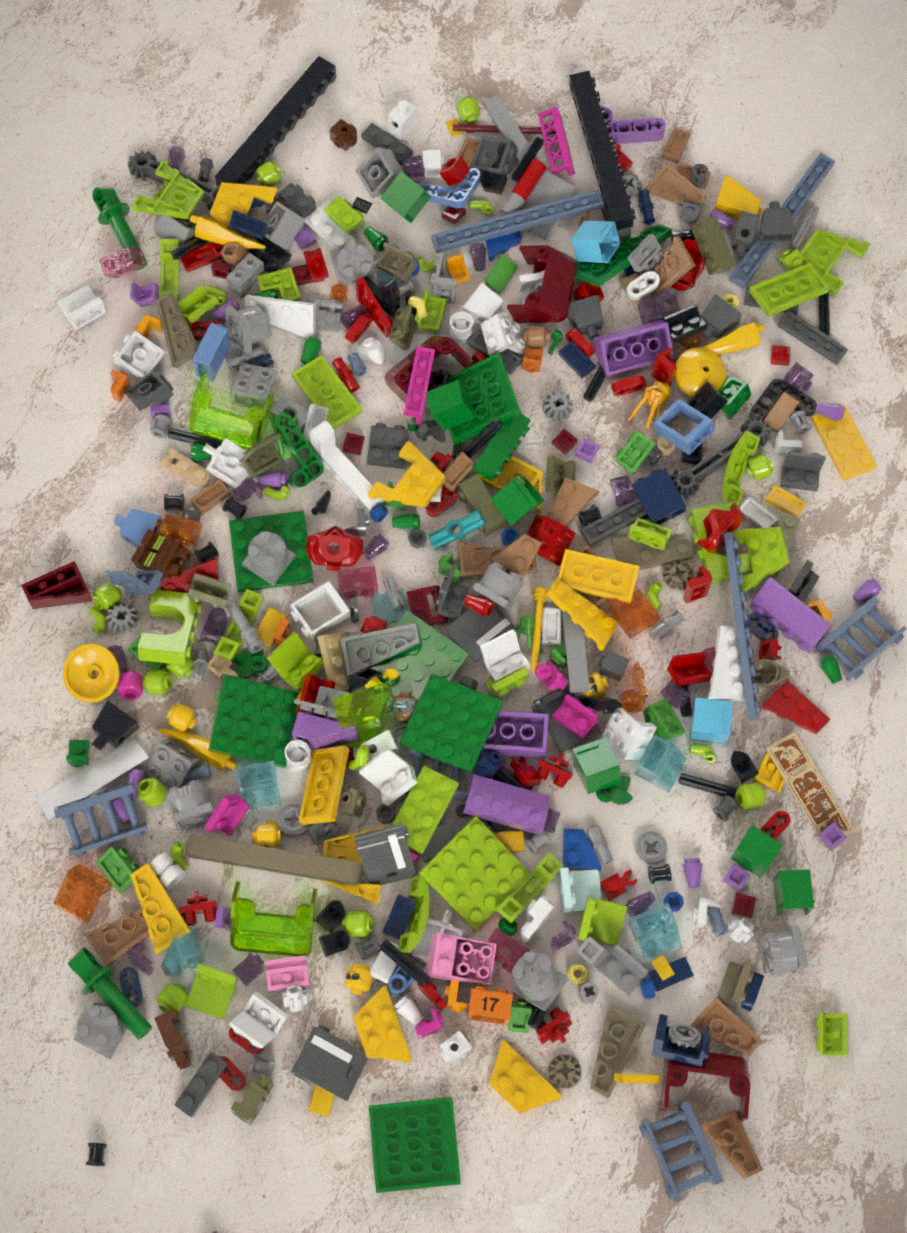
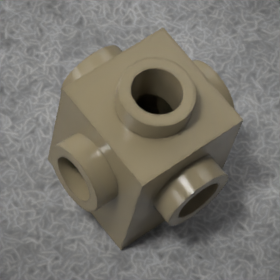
(351, 801)

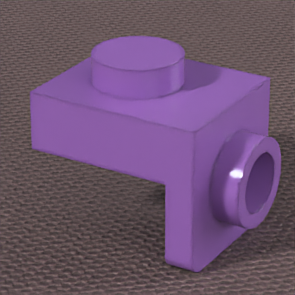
(144, 295)

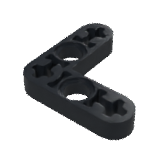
(387, 297)
(774, 395)

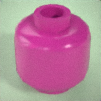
(130, 685)

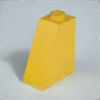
(735, 198)

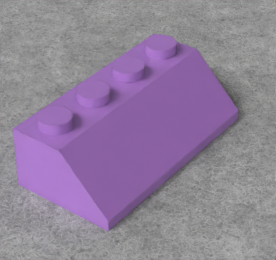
(632, 347)
(790, 615)
(507, 804)

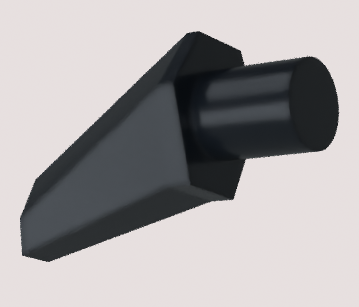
(322, 504)

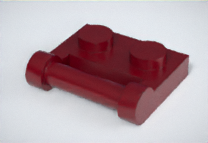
(420, 606)

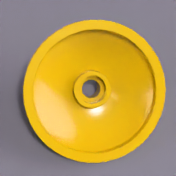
(690, 373)
(80, 677)

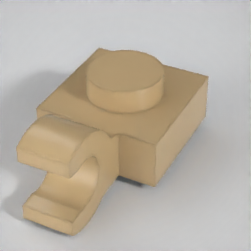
(220, 666)

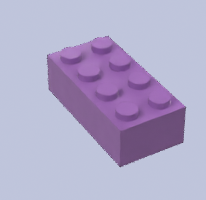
(519, 735)

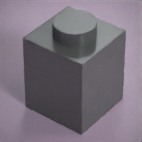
(613, 665)

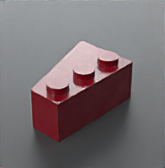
(57, 588)

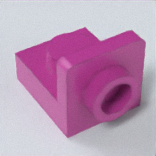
(427, 1028)

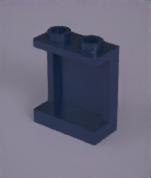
(659, 497)
(666, 1049)

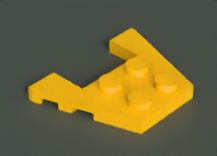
(238, 198)
(417, 484)
(346, 849)

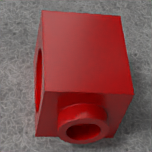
(454, 171)

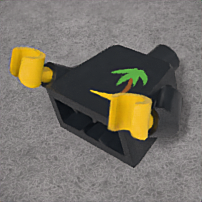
(368, 678)

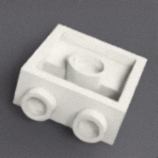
(137, 355)
(537, 914)

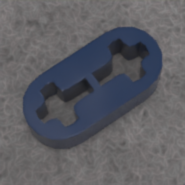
(763, 627)
(136, 985)
(752, 991)

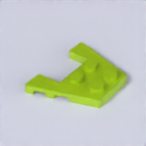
(176, 200)
(825, 250)
(766, 552)

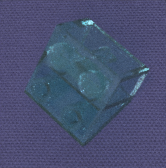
(661, 763)
(258, 785)
(655, 931)
(182, 954)

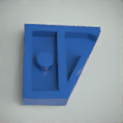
(502, 244)
(578, 851)

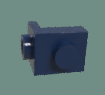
(488, 765)

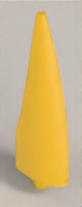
(216, 232)
(740, 339)
(200, 746)

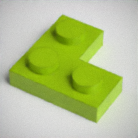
(280, 281)

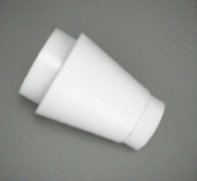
(409, 1010)

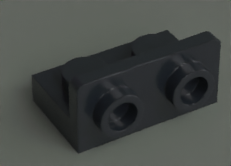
(272, 256)
(685, 323)
(708, 400)
(804, 582)

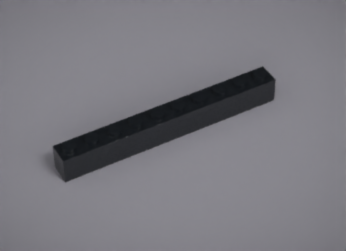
(278, 123)
(601, 150)

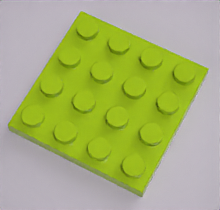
(474, 873)

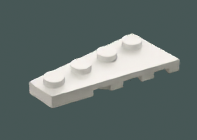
(327, 229)
(287, 314)
(727, 670)

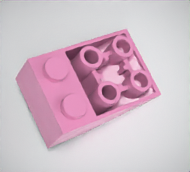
(460, 959)

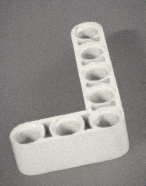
(324, 445)

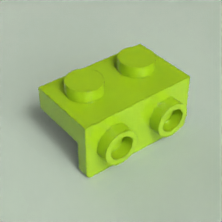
(344, 215)
(197, 304)
(435, 310)
(650, 534)
(504, 686)
(832, 1034)

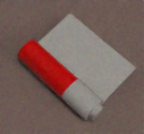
(535, 189)

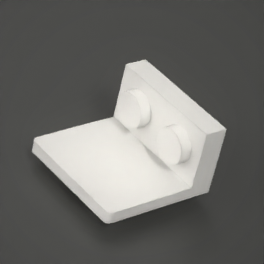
(81, 307)
(503, 656)
(390, 775)

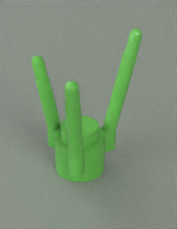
(282, 449)
(527, 627)

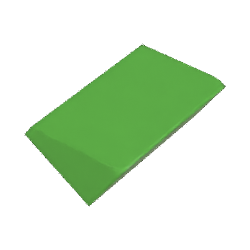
(500, 274)

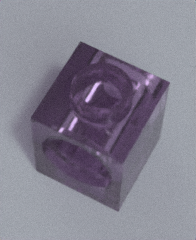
(414, 169)
(799, 377)

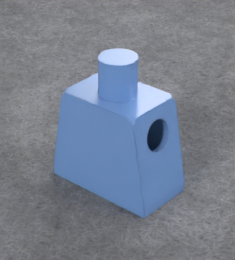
(136, 525)

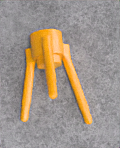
(656, 398)

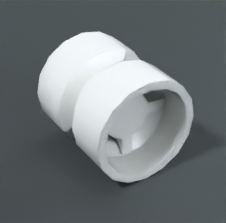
(461, 327)
(298, 755)
(167, 873)

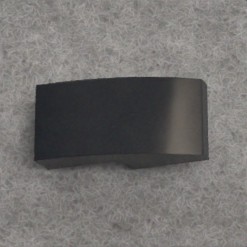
(603, 704)

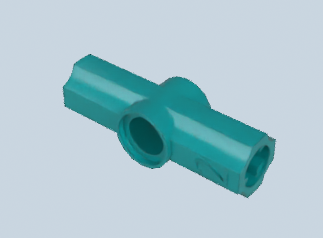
(467, 525)

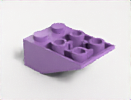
(322, 732)

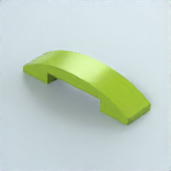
(169, 268)
(736, 466)
(232, 641)
(530, 889)
(420, 892)

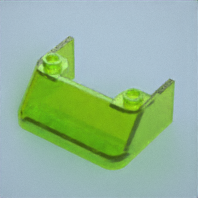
(223, 424)
(366, 710)
(271, 932)

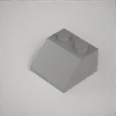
(379, 171)
(282, 225)
(175, 228)

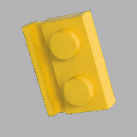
(769, 775)

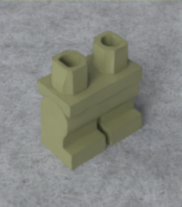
(253, 1100)

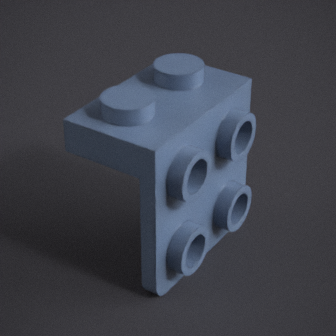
(143, 583)

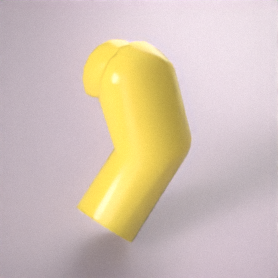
(418, 303)

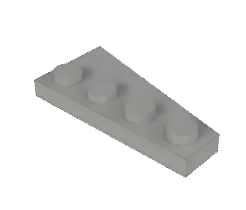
(376, 646)

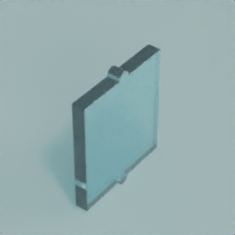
(384, 609)

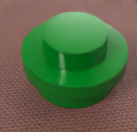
(507, 927)

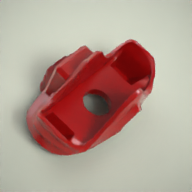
(689, 279)
(717, 524)
(334, 556)

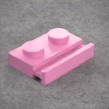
(286, 973)

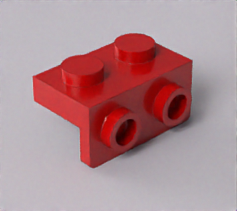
(689, 669)

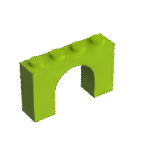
(714, 562)
(177, 646)

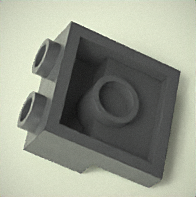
(494, 155)
(295, 200)
(149, 389)
(386, 444)

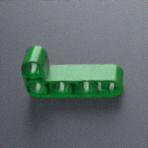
(294, 448)

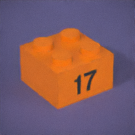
(490, 1005)

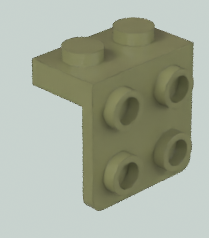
(261, 456)

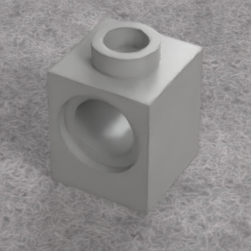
(593, 952)

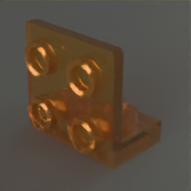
(180, 529)
(635, 616)
(634, 699)
(81, 892)

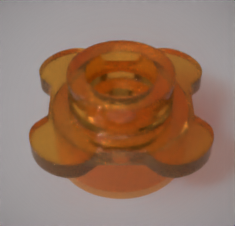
(339, 288)

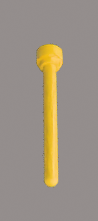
(540, 598)

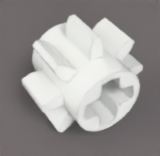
(741, 930)
(295, 998)

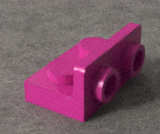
(576, 717)
(228, 814)

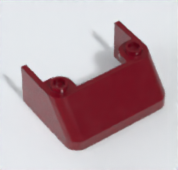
(555, 297)
(399, 376)
(734, 1067)

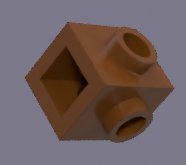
(343, 135)

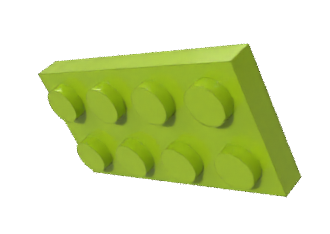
(789, 289)
(327, 390)
(425, 807)

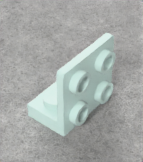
(576, 887)

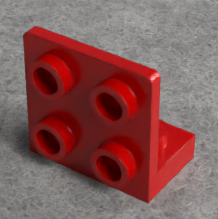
(554, 538)

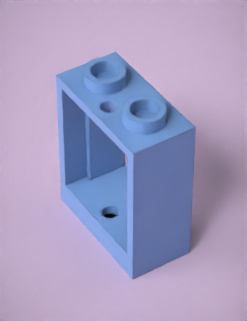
(212, 351)
(695, 437)

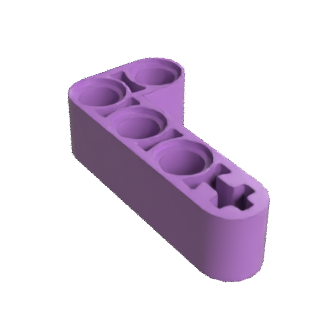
(634, 130)

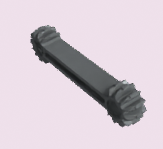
(149, 170)
(716, 459)

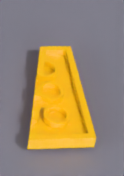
(158, 909)

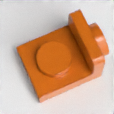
(532, 359)
(121, 384)
(282, 632)

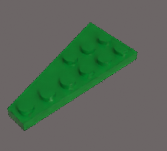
(600, 273)

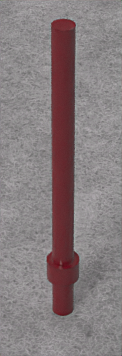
(471, 128)

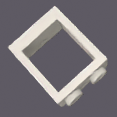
(324, 590)

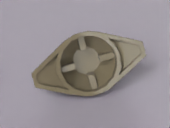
(769, 673)

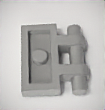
(646, 252)
(329, 319)

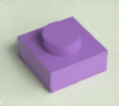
(305, 238)
(161, 409)
(587, 450)
(832, 836)
(736, 877)
(223, 918)

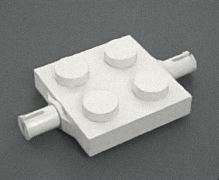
(226, 463)
(434, 926)

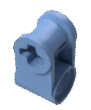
(404, 978)

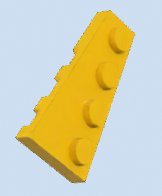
(592, 619)

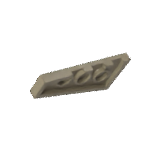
(176, 330)
(647, 557)
(616, 1045)

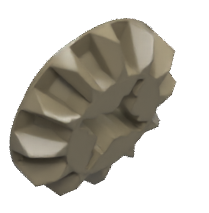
(674, 581)
(558, 1078)

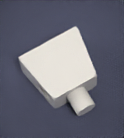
(402, 120)
(484, 304)
(380, 743)

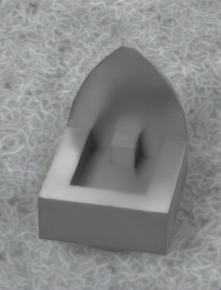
(431, 428)
(363, 521)
(321, 831)

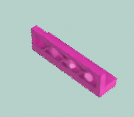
(562, 141)
(419, 383)

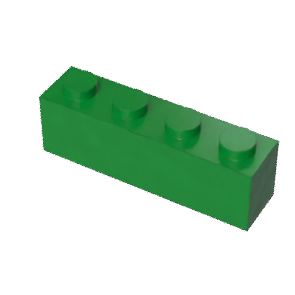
(501, 445)

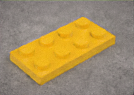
(844, 445)
(599, 576)
(324, 785)

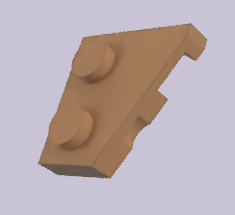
(519, 554)

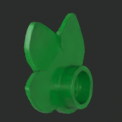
(247, 661)
(617, 793)

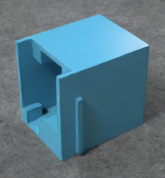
(596, 241)
(711, 720)

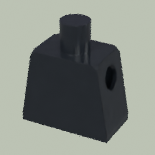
(112, 727)

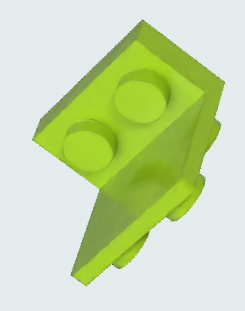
(294, 661)
(602, 920)
(211, 991)

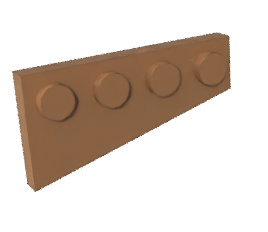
(476, 559)
(118, 937)

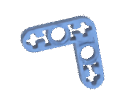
(455, 197)

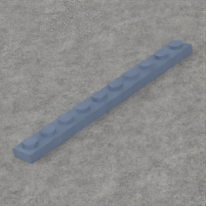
(795, 203)
(517, 221)
(743, 633)

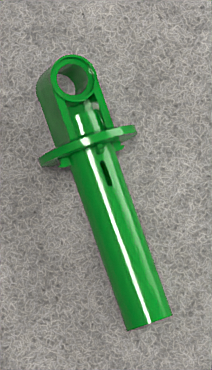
(114, 213)
(98, 980)

